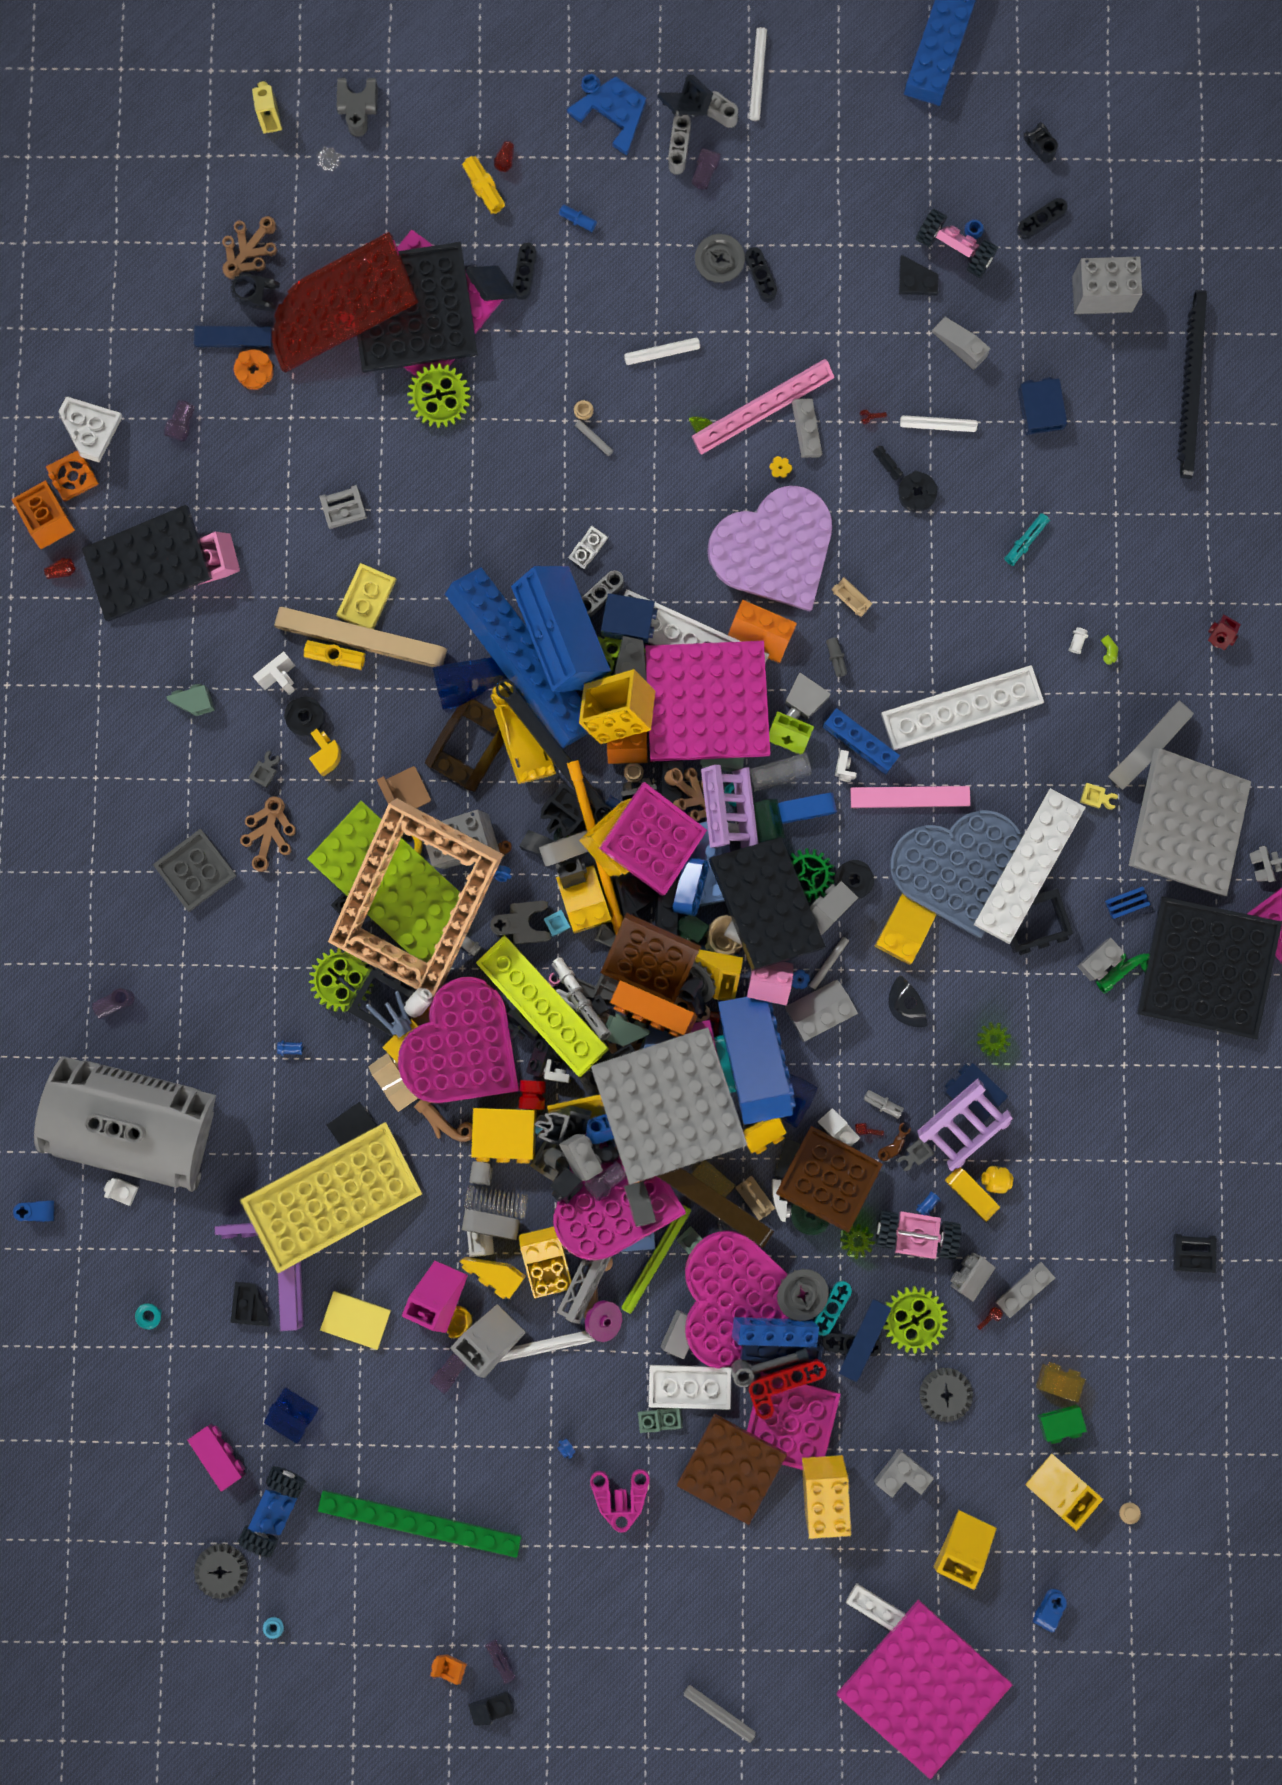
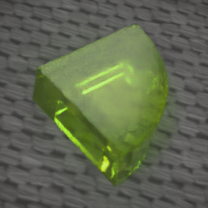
(699, 423)

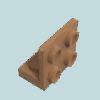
(406, 787)

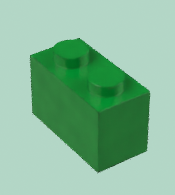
(1062, 1423)

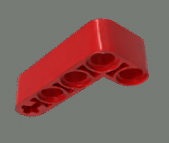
(788, 1383)

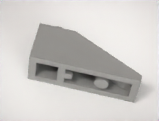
(962, 342)

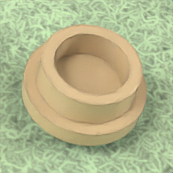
(583, 410)
(633, 772)
(1129, 1513)

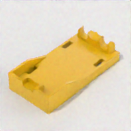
(523, 747)

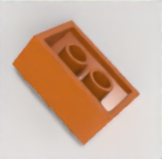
(759, 624)

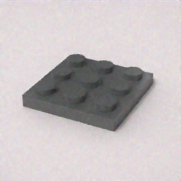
(194, 870)

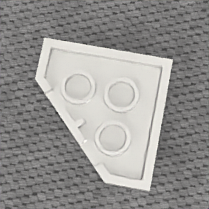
(89, 426)

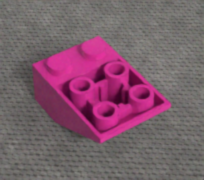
(435, 1297)

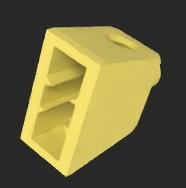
(264, 101)

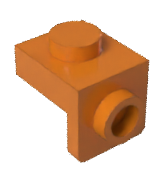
(448, 1668)

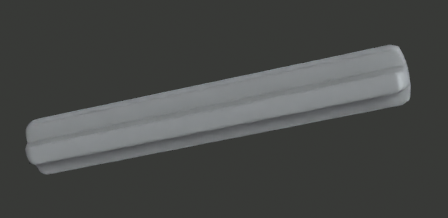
(719, 1713)

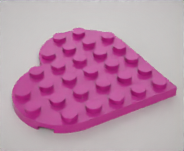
(462, 1048)
(606, 1226)
(728, 1280)

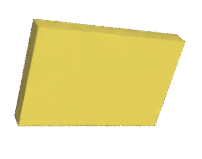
(366, 597)
(355, 1320)

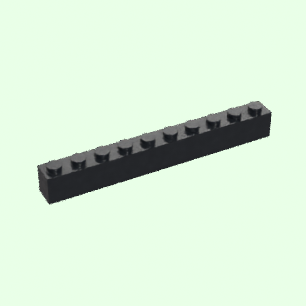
(664, 914)

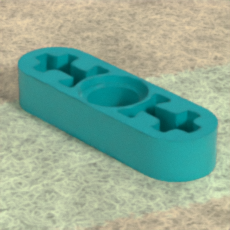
(724, 1062)
(844, 1297)

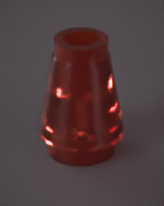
(504, 157)
(61, 568)

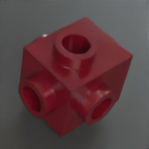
(1223, 632)

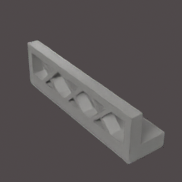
(586, 1291)

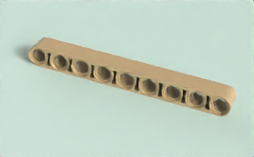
(360, 637)

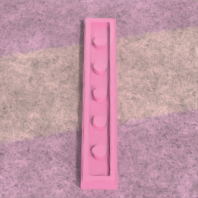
(910, 797)

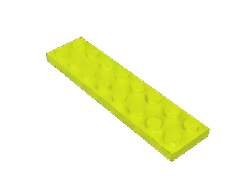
(542, 1006)

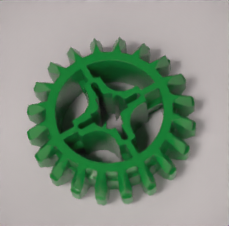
(823, 869)

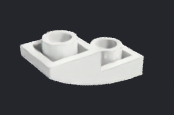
(588, 547)
(781, 1206)

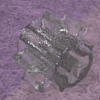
(328, 159)

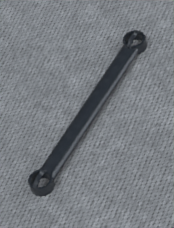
(548, 743)

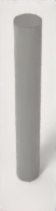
(828, 963)

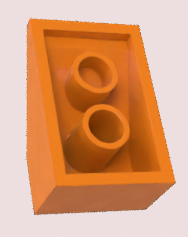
(43, 515)

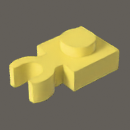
(1094, 796)

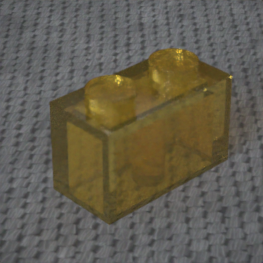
(713, 1178)
(1060, 1382)

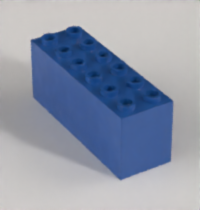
(560, 627)
(756, 1059)

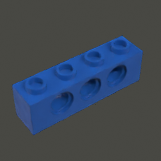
(861, 741)
(775, 1332)

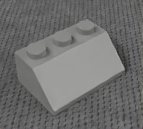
(820, 1010)

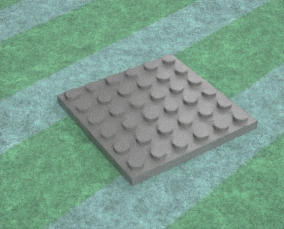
(1190, 822)
(668, 1105)

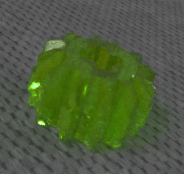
(992, 1032)
(864, 1239)

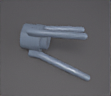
(401, 1025)

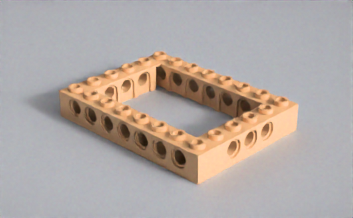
(349, 935)

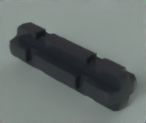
(887, 462)

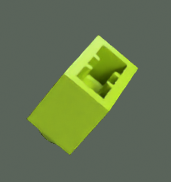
(790, 733)

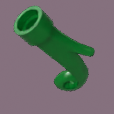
(1120, 970)

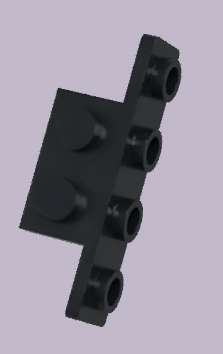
(540, 1054)

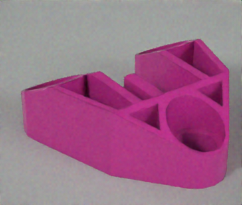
(603, 1499)

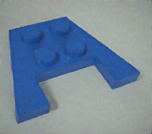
(617, 103)

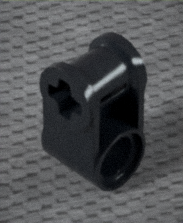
(1039, 139)

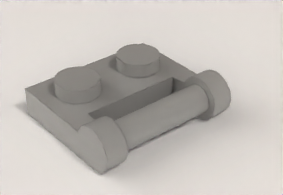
(344, 512)

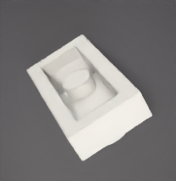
(838, 1128)

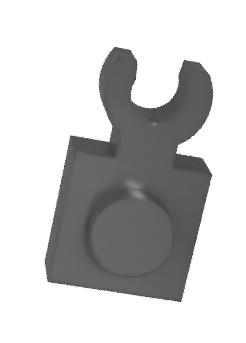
(264, 772)
(917, 1153)

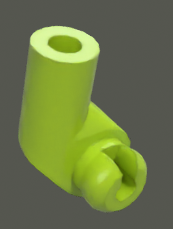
(1112, 650)

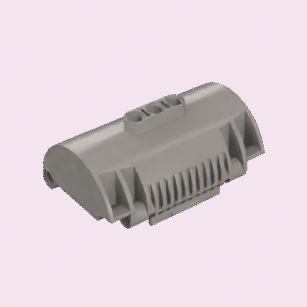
(169, 1116)

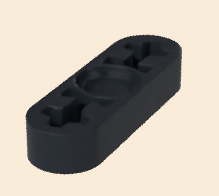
(1045, 210)
(522, 263)
(762, 265)
(835, 1348)

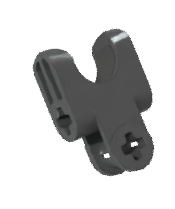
(357, 105)
(518, 923)

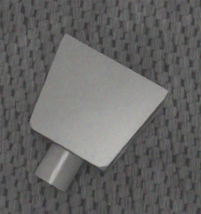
(805, 698)

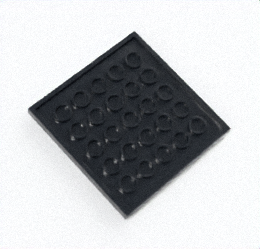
(436, 326)
(1209, 967)

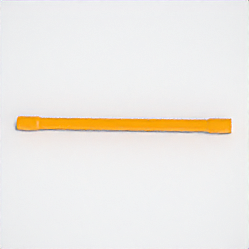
(577, 778)

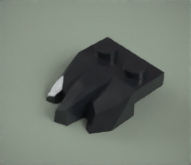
(563, 810)
(563, 1123)

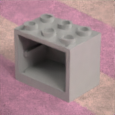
(1107, 285)
(476, 827)

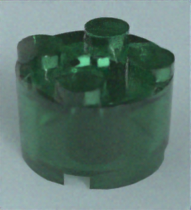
(806, 1224)

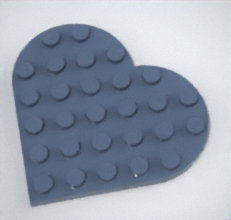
(956, 867)

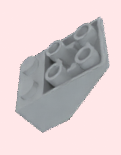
(972, 1276)
(487, 1341)

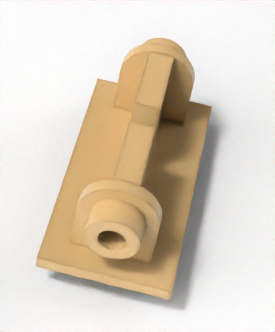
(851, 597)
(755, 1198)

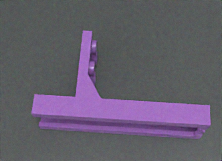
(289, 1281)

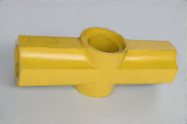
(483, 184)
(322, 652)

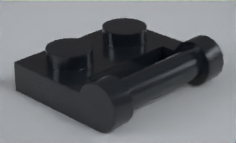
(1195, 1260)

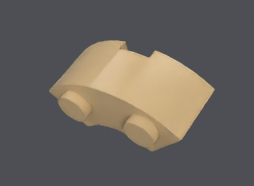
(388, 1077)

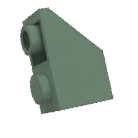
(194, 701)
(623, 1031)

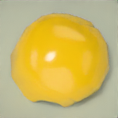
(460, 1322)

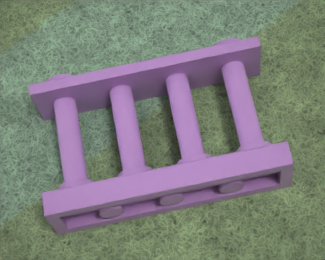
(716, 809)
(960, 1106)

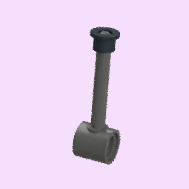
(747, 1378)

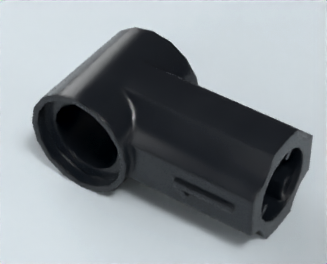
(692, 995)

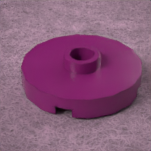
(596, 1317)

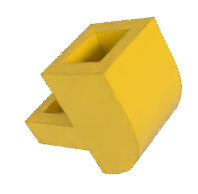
(329, 755)

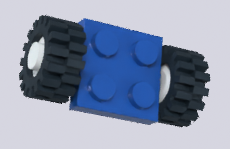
(272, 1512)

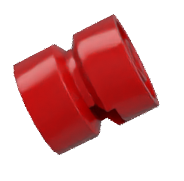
(532, 1095)

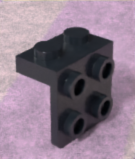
(692, 101)

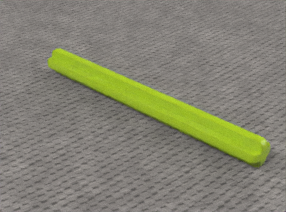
(654, 1262)

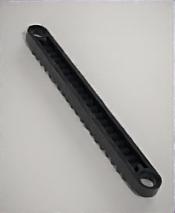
(1192, 384)

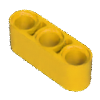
(972, 1193)

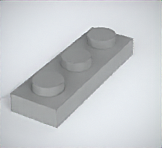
(806, 428)
(1025, 1289)

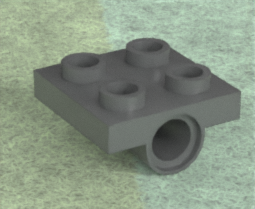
(550, 1160)

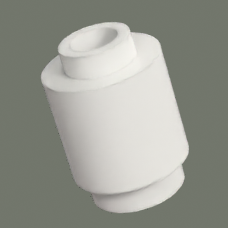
(418, 1002)

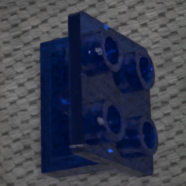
(291, 1415)

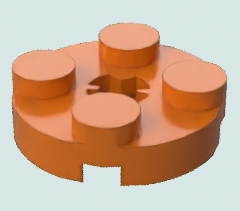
(246, 360)

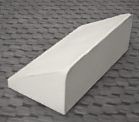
(480, 1244)

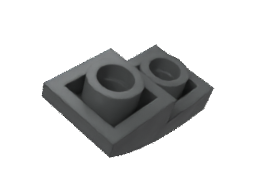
(639, 1204)

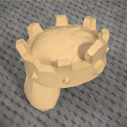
(717, 941)

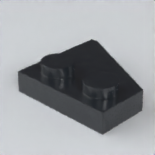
(916, 279)
(248, 1305)

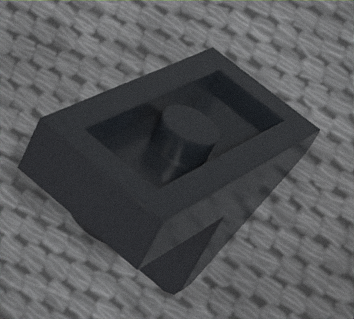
(490, 1708)

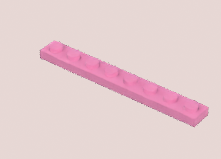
(762, 406)

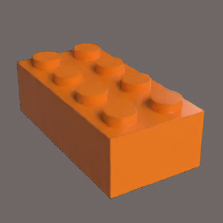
(653, 1009)

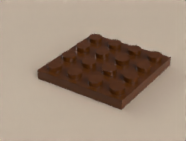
(650, 958)
(829, 1179)
(731, 1469)

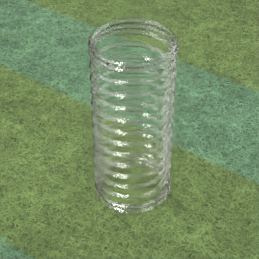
(522, 1207)

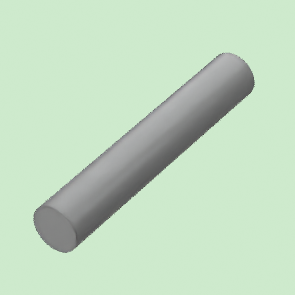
(594, 438)

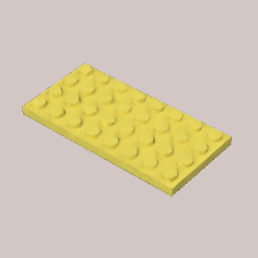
(330, 1197)

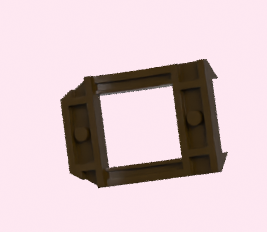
(451, 766)

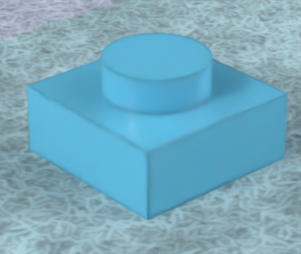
(557, 923)

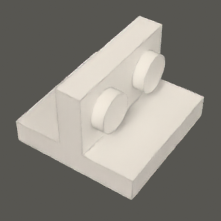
(276, 671)

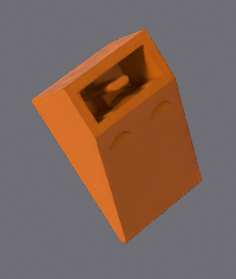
(628, 750)

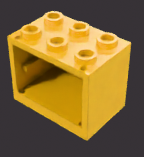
(617, 706)
(595, 837)
(503, 1135)
(826, 1497)

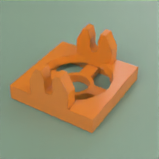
(65, 493)

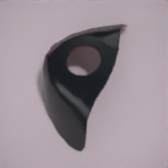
(913, 1017)

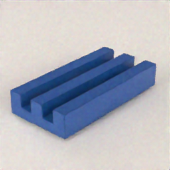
(1143, 897)

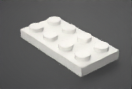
(689, 1387)

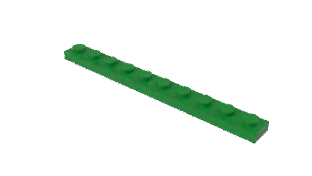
(419, 1523)

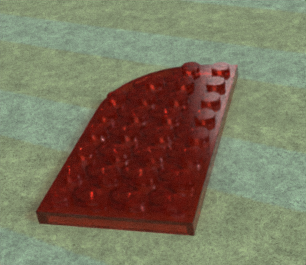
(341, 302)

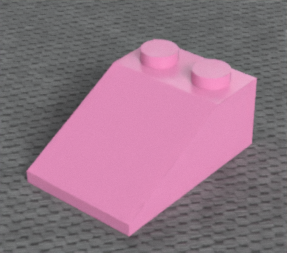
(220, 555)
(771, 983)

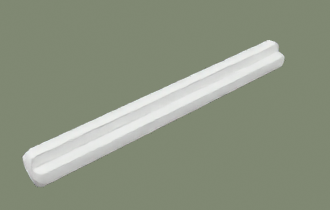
(758, 73)
(548, 1345)

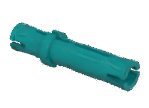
(1013, 556)

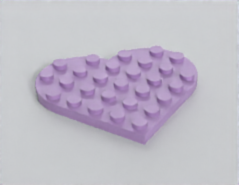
(776, 549)

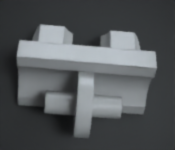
(1262, 856)

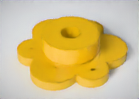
(783, 463)

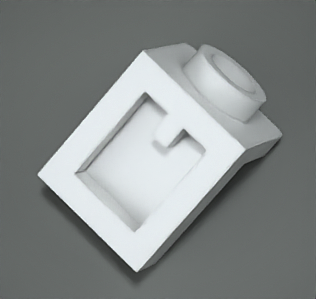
(842, 764)
(558, 1075)
(120, 1191)

